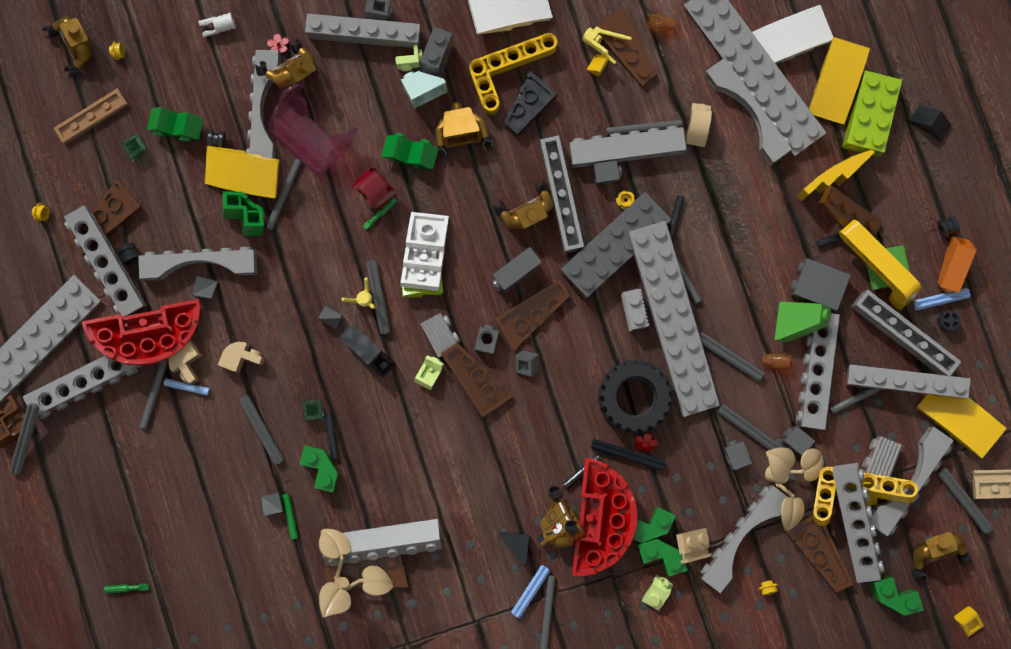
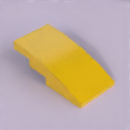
(838, 80)
(242, 171)
(837, 174)
(964, 422)

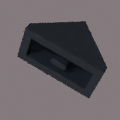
(931, 121)
(517, 543)

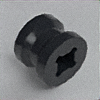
(216, 139)
(948, 227)
(128, 253)
(953, 320)

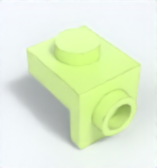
(408, 62)
(429, 372)
(657, 592)

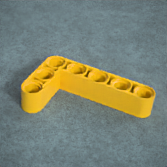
(507, 64)
(883, 263)
(876, 491)

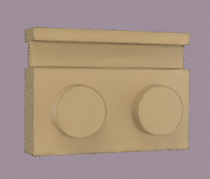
(991, 484)
(693, 545)

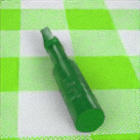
(369, 223)
(125, 588)

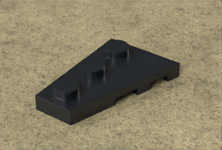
(530, 103)

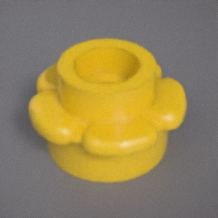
(117, 50)
(625, 195)
(40, 212)
(768, 588)

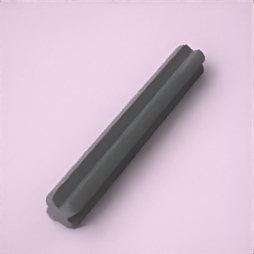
(378, 297)
(731, 357)
(748, 428)
(261, 430)
(24, 438)
(965, 500)

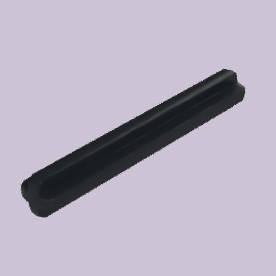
(627, 454)

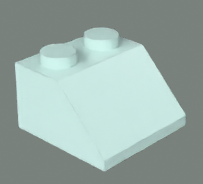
(422, 87)

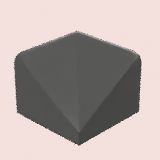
(205, 288)
(330, 317)
(527, 363)
(272, 504)

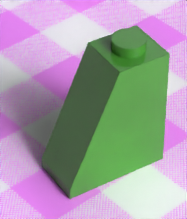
(800, 319)

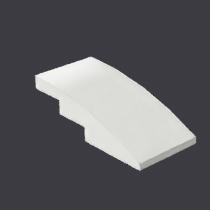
(503, 15)
(795, 34)
(424, 251)

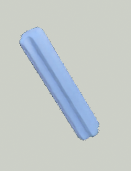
(940, 299)
(530, 591)

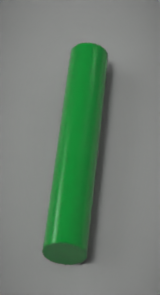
(290, 516)

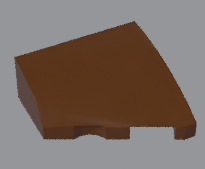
(10, 421)

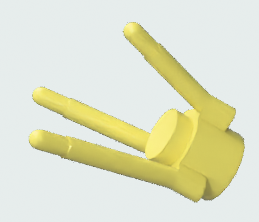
(593, 39)
(364, 298)

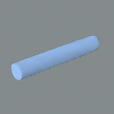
(186, 386)

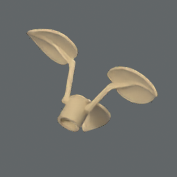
(780, 463)
(334, 596)

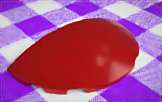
(144, 336)
(606, 518)

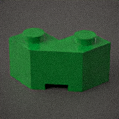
(176, 125)
(401, 150)
(238, 206)
(327, 474)
(657, 526)
(670, 556)
(904, 602)

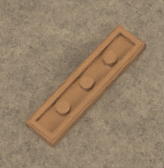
(91, 116)

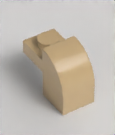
(699, 124)
(236, 353)
(181, 362)

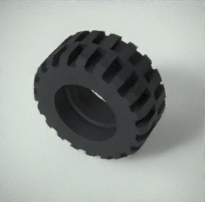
(661, 397)

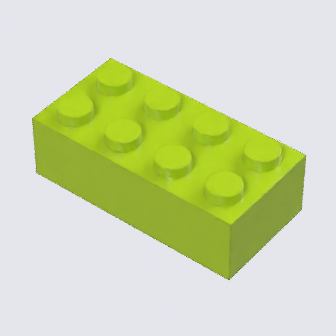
(872, 113)

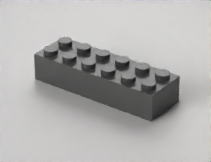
(611, 247)

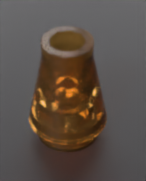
(658, 22)
(777, 360)

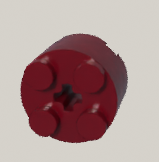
(375, 187)

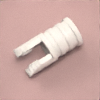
(221, 24)

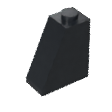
(367, 350)

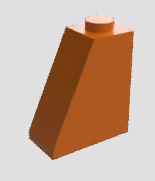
(956, 264)

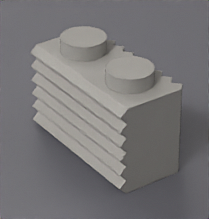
(634, 310)
(439, 333)
(882, 457)

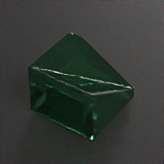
(134, 147)
(313, 410)

